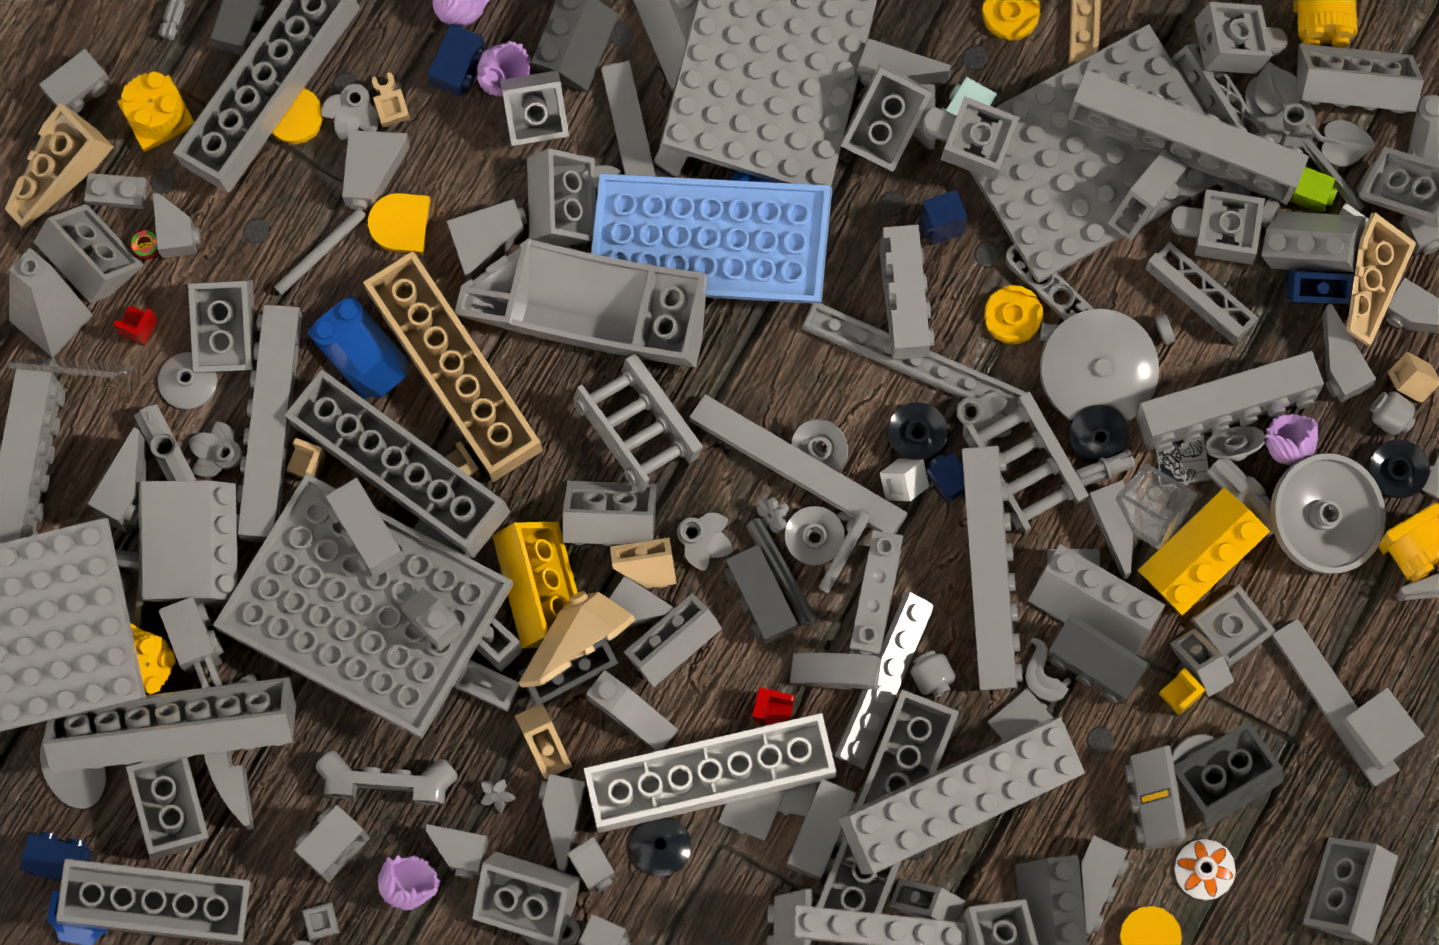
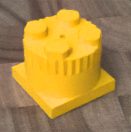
(1326, 21)
(154, 109)
(1415, 543)
(154, 659)

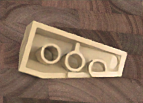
(61, 160)
(1378, 270)
(573, 633)

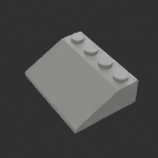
(187, 541)

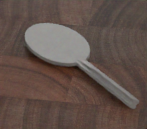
(1273, 127)
(76, 788)

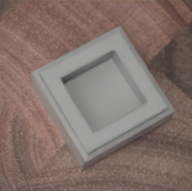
(320, 922)

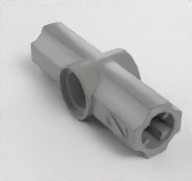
(157, 434)
(1245, 489)

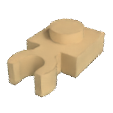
(390, 103)

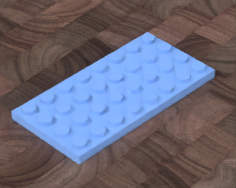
(743, 234)

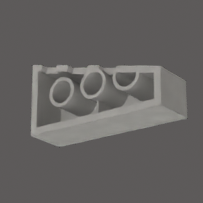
(905, 292)

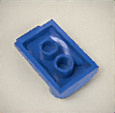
(359, 349)

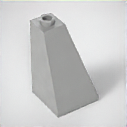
(44, 304)

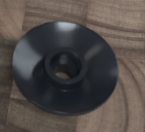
(922, 418)
(1096, 419)
(1408, 458)
(664, 861)

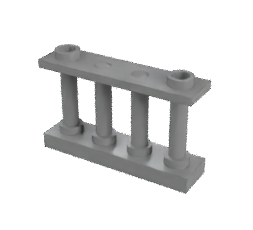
(650, 398)
(1056, 463)
(876, 593)

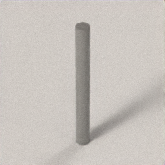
(316, 254)

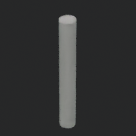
(844, 551)

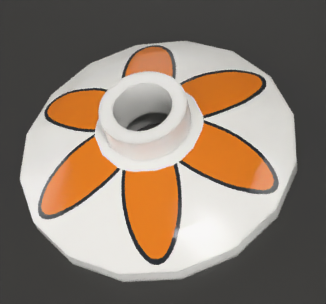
(1201, 884)

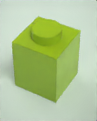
(1314, 190)

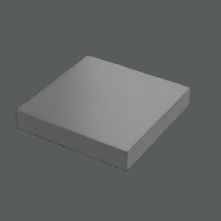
(1233, 625)
(1383, 728)

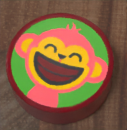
(144, 244)

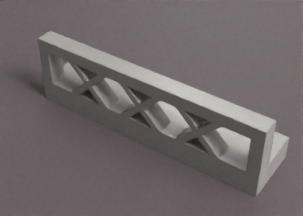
(1211, 95)
(1196, 298)

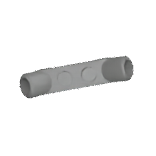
(426, 788)

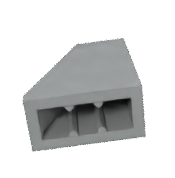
(371, 165)
(1147, 194)
(486, 235)

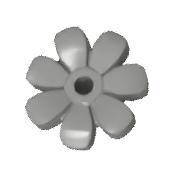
(772, 513)

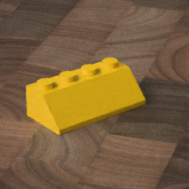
(1203, 551)
(541, 575)

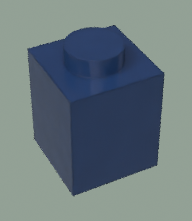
(947, 476)

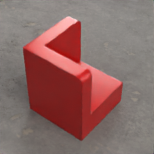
(136, 324)
(772, 707)

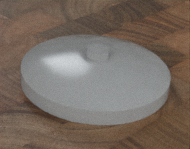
(1099, 360)
(1328, 514)

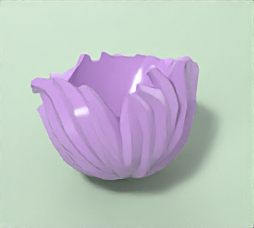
(459, 11)
(502, 63)
(1291, 438)
(407, 882)

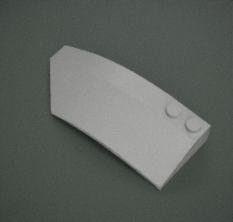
(591, 302)

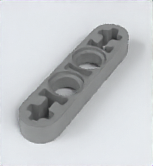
(1048, 289)

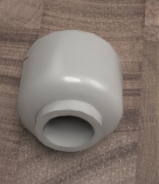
(1393, 413)
(932, 674)

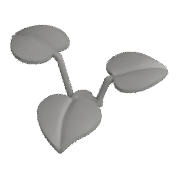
(1278, 92)

